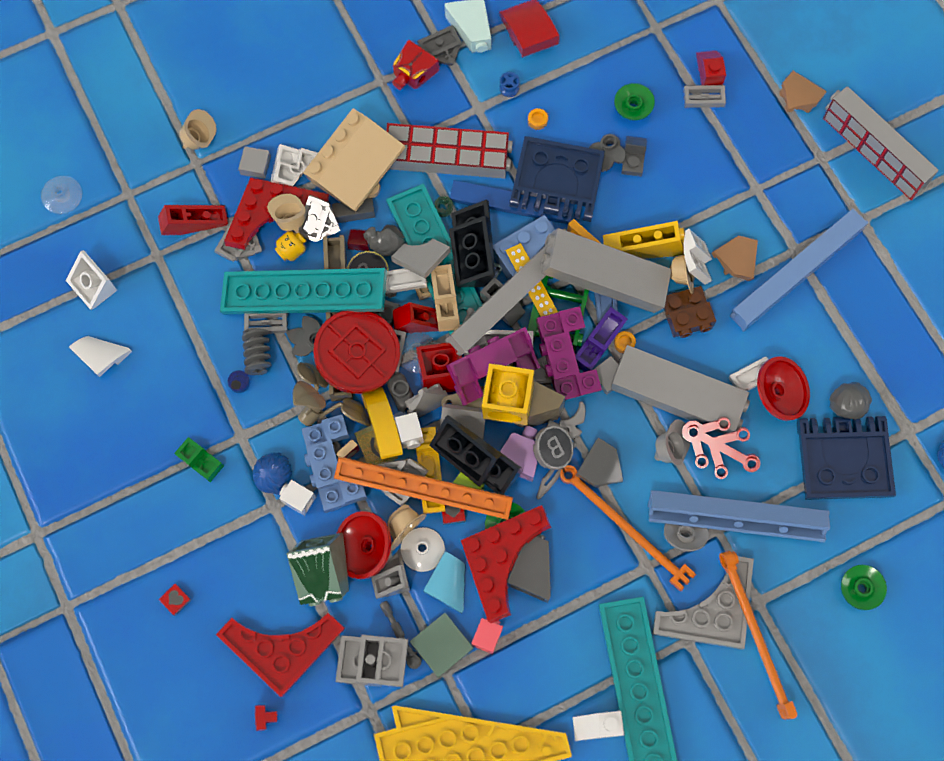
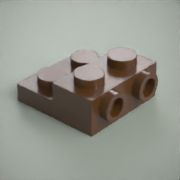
(688, 313)

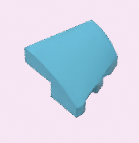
(448, 582)

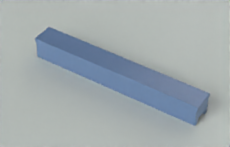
(798, 269)
(738, 516)

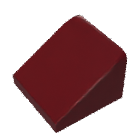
(357, 241)

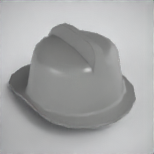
(672, 446)

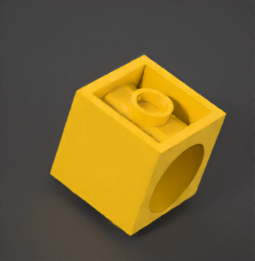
(508, 394)

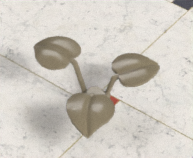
(308, 396)

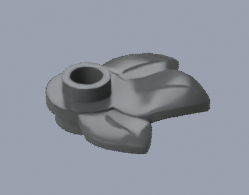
(612, 153)
(304, 336)

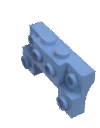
(323, 461)

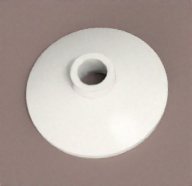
(424, 560)

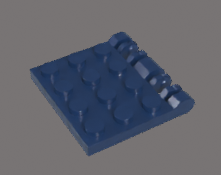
(559, 175)
(846, 461)

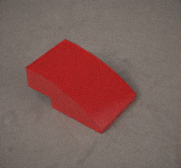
(529, 27)

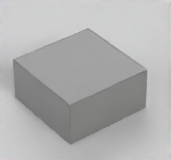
(254, 162)
(606, 373)

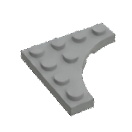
(716, 619)

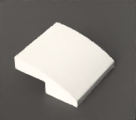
(696, 256)

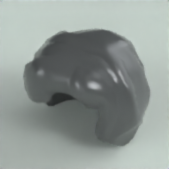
(385, 241)
(850, 400)

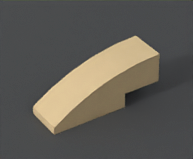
(445, 298)

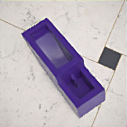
(600, 339)

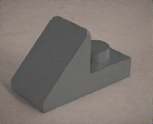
(635, 152)

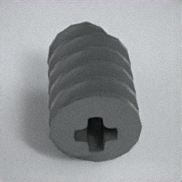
(254, 351)

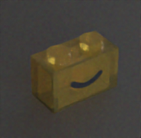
(367, 443)

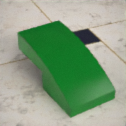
(199, 459)

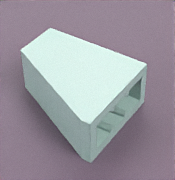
(470, 23)

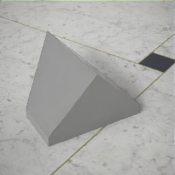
(391, 578)

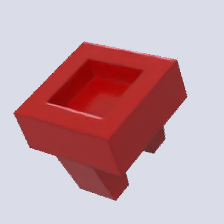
(263, 717)

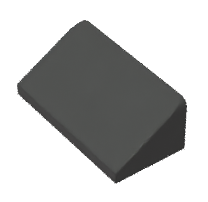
(345, 214)

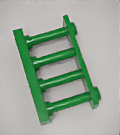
(576, 338)

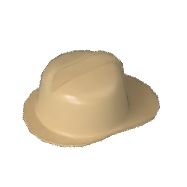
(198, 130)
(287, 212)
(680, 273)
(402, 522)

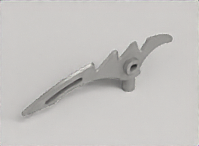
(569, 426)

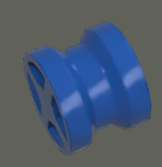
(512, 79)

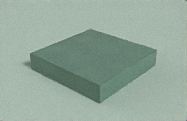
(441, 645)

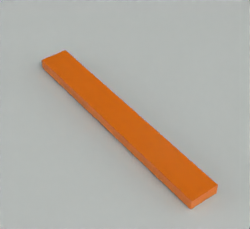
(423, 487)

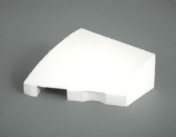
(290, 164)
(99, 354)

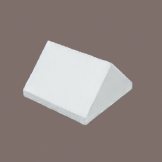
(89, 281)

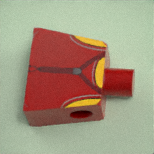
(414, 66)

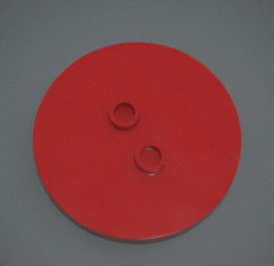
(356, 351)

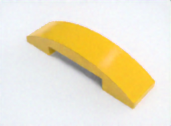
(382, 423)
(430, 460)

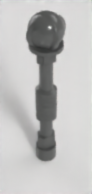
(413, 660)

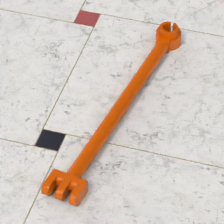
(678, 574)
(785, 708)

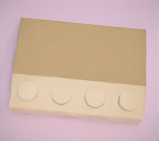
(354, 160)

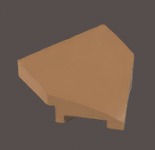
(800, 93)
(738, 257)

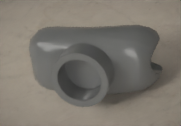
(400, 390)

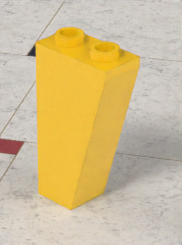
(649, 241)

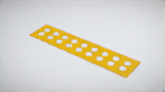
(539, 293)

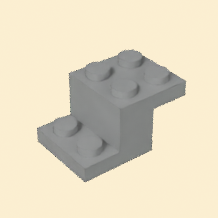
(372, 661)

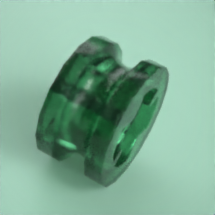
(444, 200)

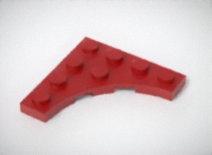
(254, 212)
(493, 555)
(281, 658)

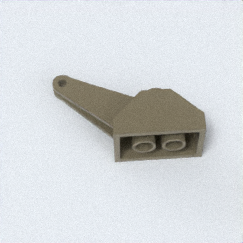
(544, 406)

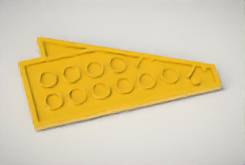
(447, 737)

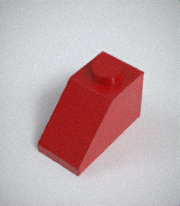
(711, 68)
(415, 318)

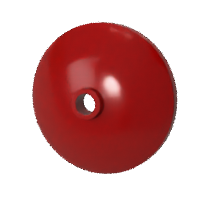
(783, 388)
(359, 533)

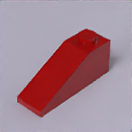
(191, 218)

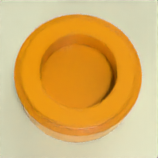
(537, 119)
(623, 339)

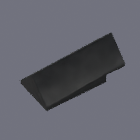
(472, 245)
(475, 456)

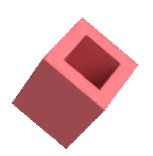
(487, 636)

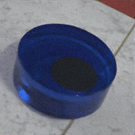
(238, 381)

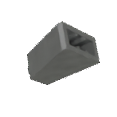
(532, 570)

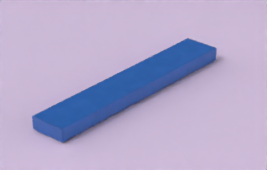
(500, 199)

